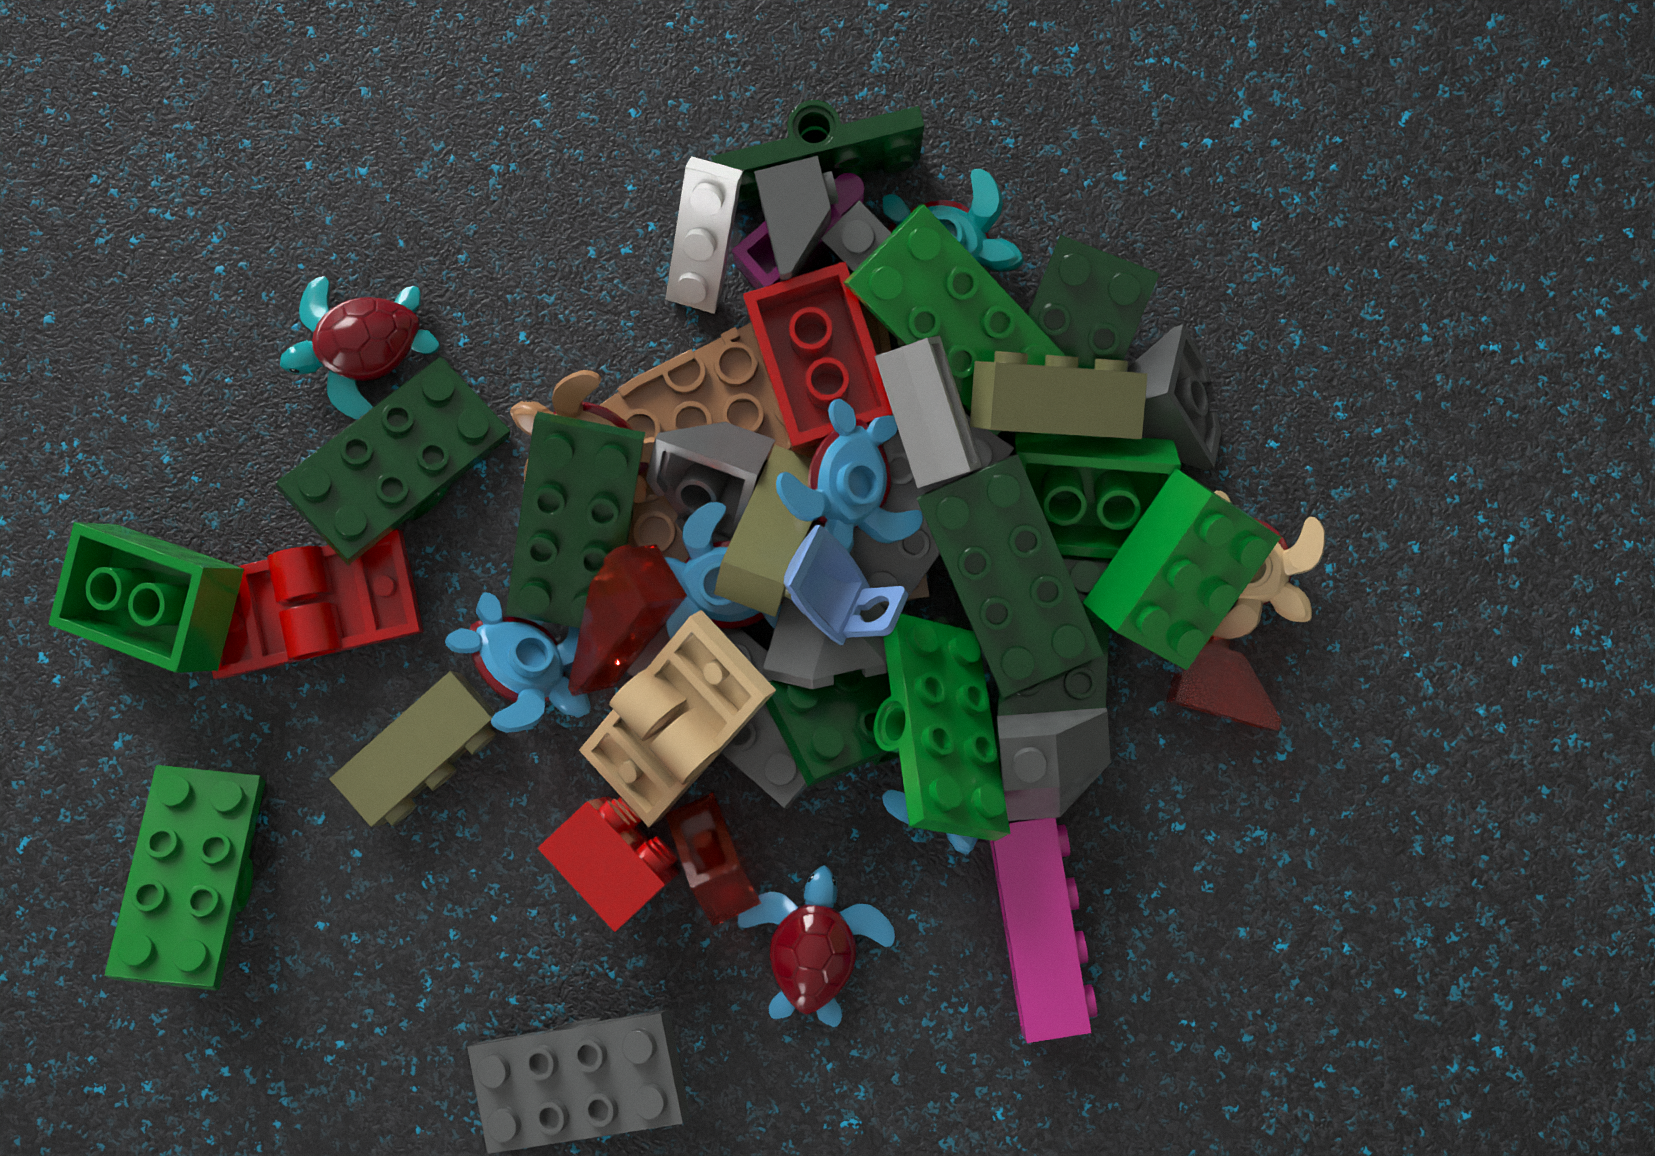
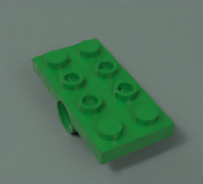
(931, 286)
(942, 730)
(187, 878)

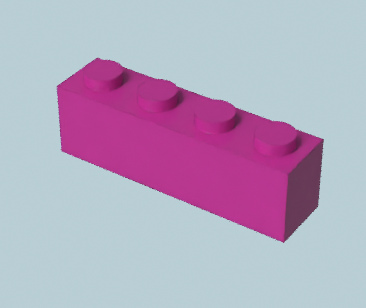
(1040, 930)

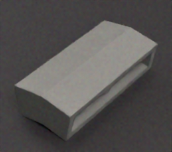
(928, 411)

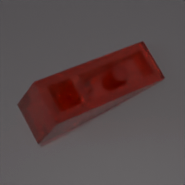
(622, 615)

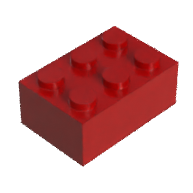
(816, 353)
(610, 859)

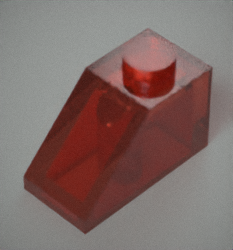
(1223, 686)
(712, 859)

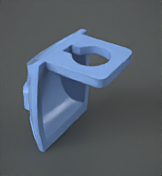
(834, 591)

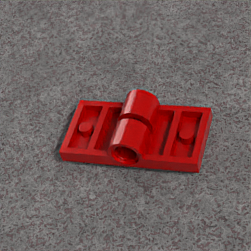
(316, 605)

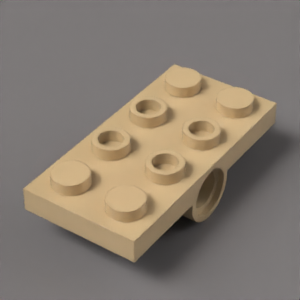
(676, 718)

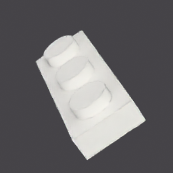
(703, 234)

